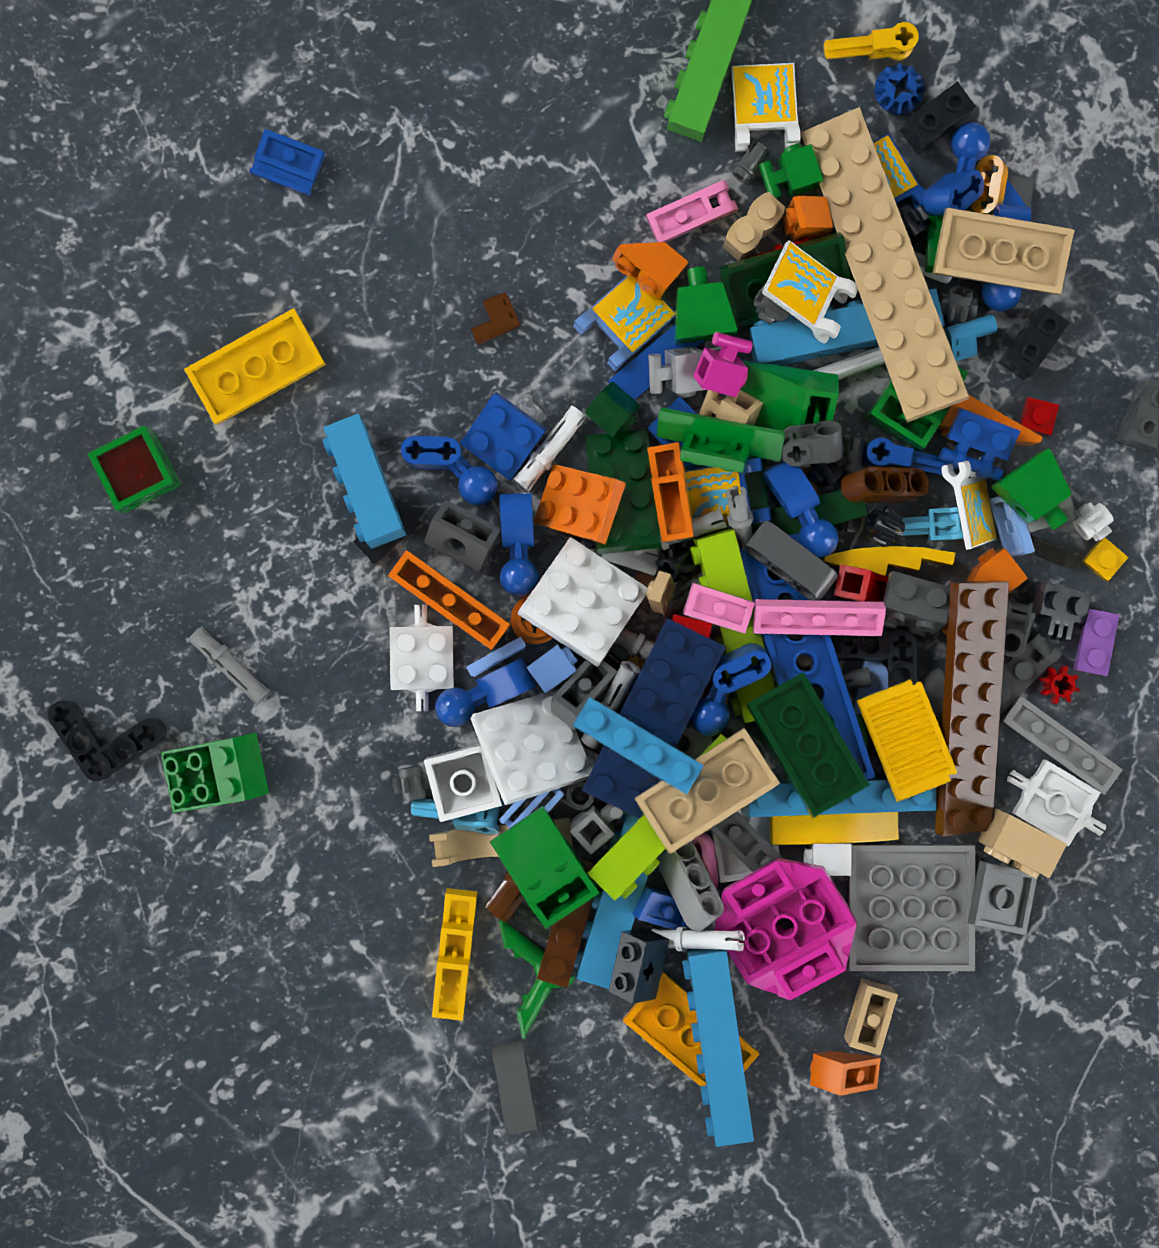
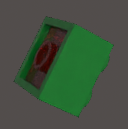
(134, 469)

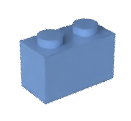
(553, 667)

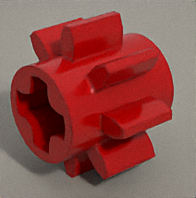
(1063, 677)

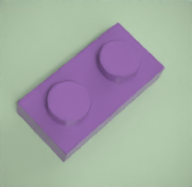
(1096, 642)

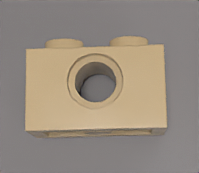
(870, 1016)

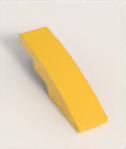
(880, 558)
(834, 828)
(454, 954)

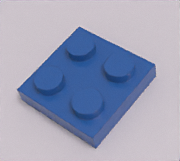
(503, 436)

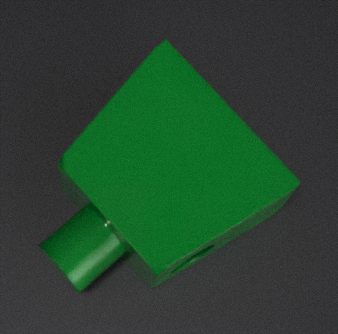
(702, 309)
(1036, 489)

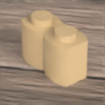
(758, 223)

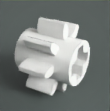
(1093, 521)

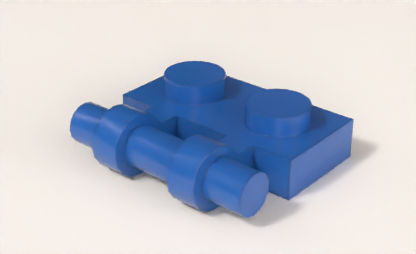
(984, 435)

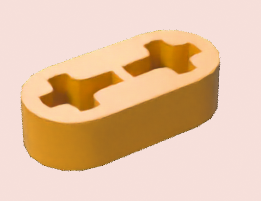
(995, 187)

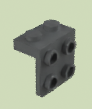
(915, 605)

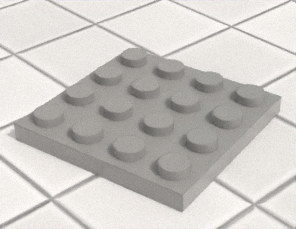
(912, 907)

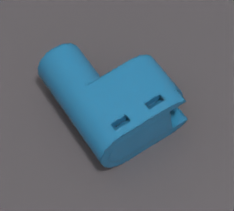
(963, 335)

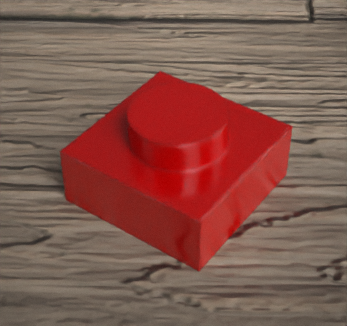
(1039, 416)

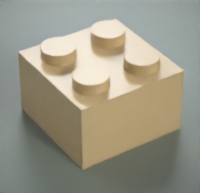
(1029, 847)

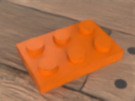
(579, 503)

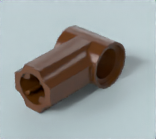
(505, 899)

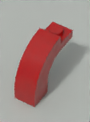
(860, 584)

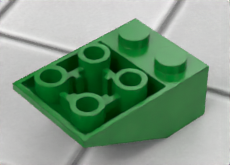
(791, 395)
(889, 417)
(214, 773)
(544, 867)

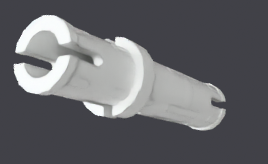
(542, 458)
(685, 939)

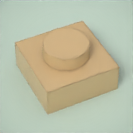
(660, 592)

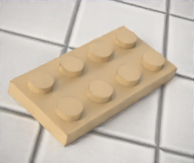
(1003, 251)
(729, 780)

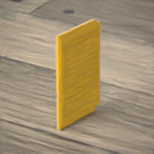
(907, 739)

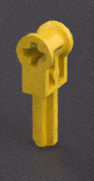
(877, 45)

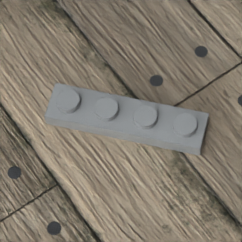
(1061, 745)

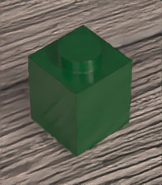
(613, 410)

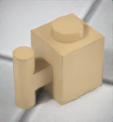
(737, 409)

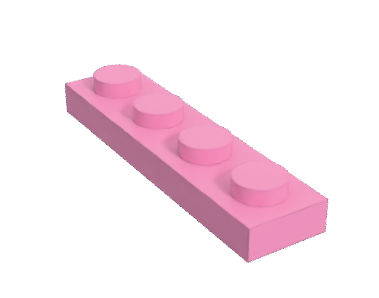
(818, 617)

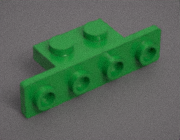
(719, 441)

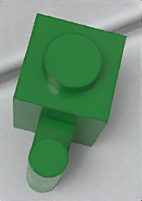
(797, 171)

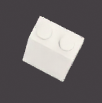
(462, 782)

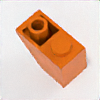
(807, 218)
(651, 264)

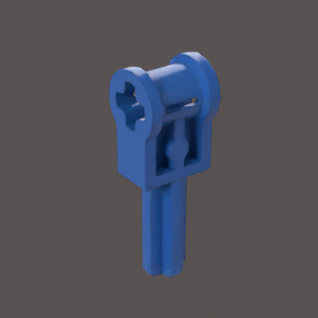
(901, 457)

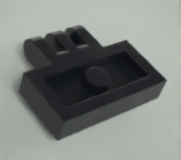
(1060, 610)

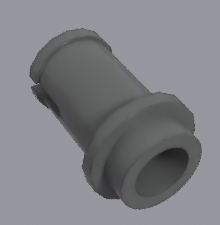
(749, 163)

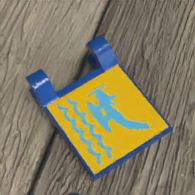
(898, 174)
(708, 490)

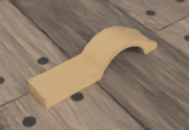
(463, 845)

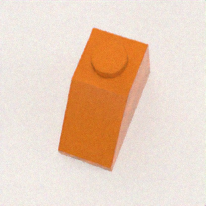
(844, 1072)

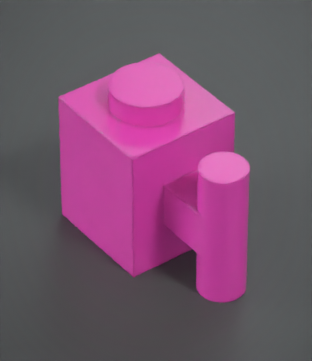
(723, 369)

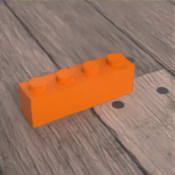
(449, 599)

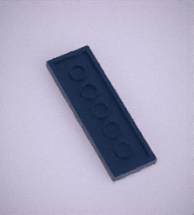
(659, 704)

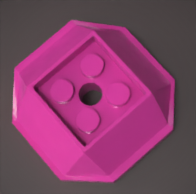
(791, 958)

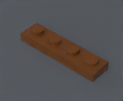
(564, 944)

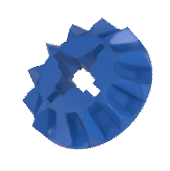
(905, 101)

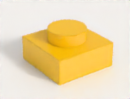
(1104, 559)

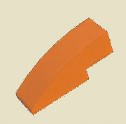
(670, 492)

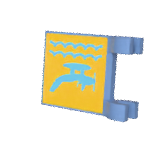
(627, 318)

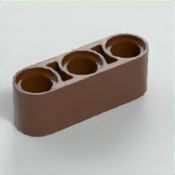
(885, 485)

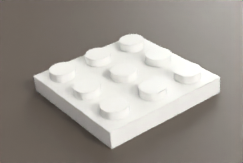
(583, 601)
(530, 748)

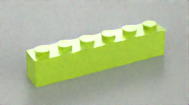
(725, 572)
(632, 855)

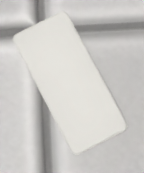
(642, 563)

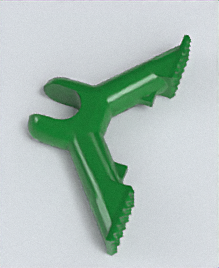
(535, 999)

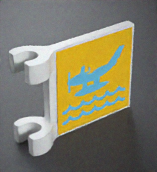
(764, 101)
(806, 290)
(972, 505)

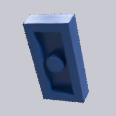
(659, 909)

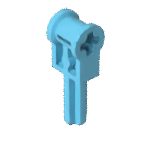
(938, 524)
(481, 822)

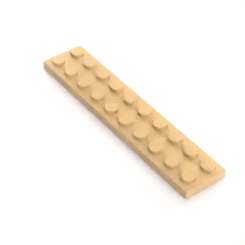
(885, 267)

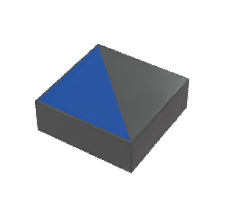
(1018, 191)

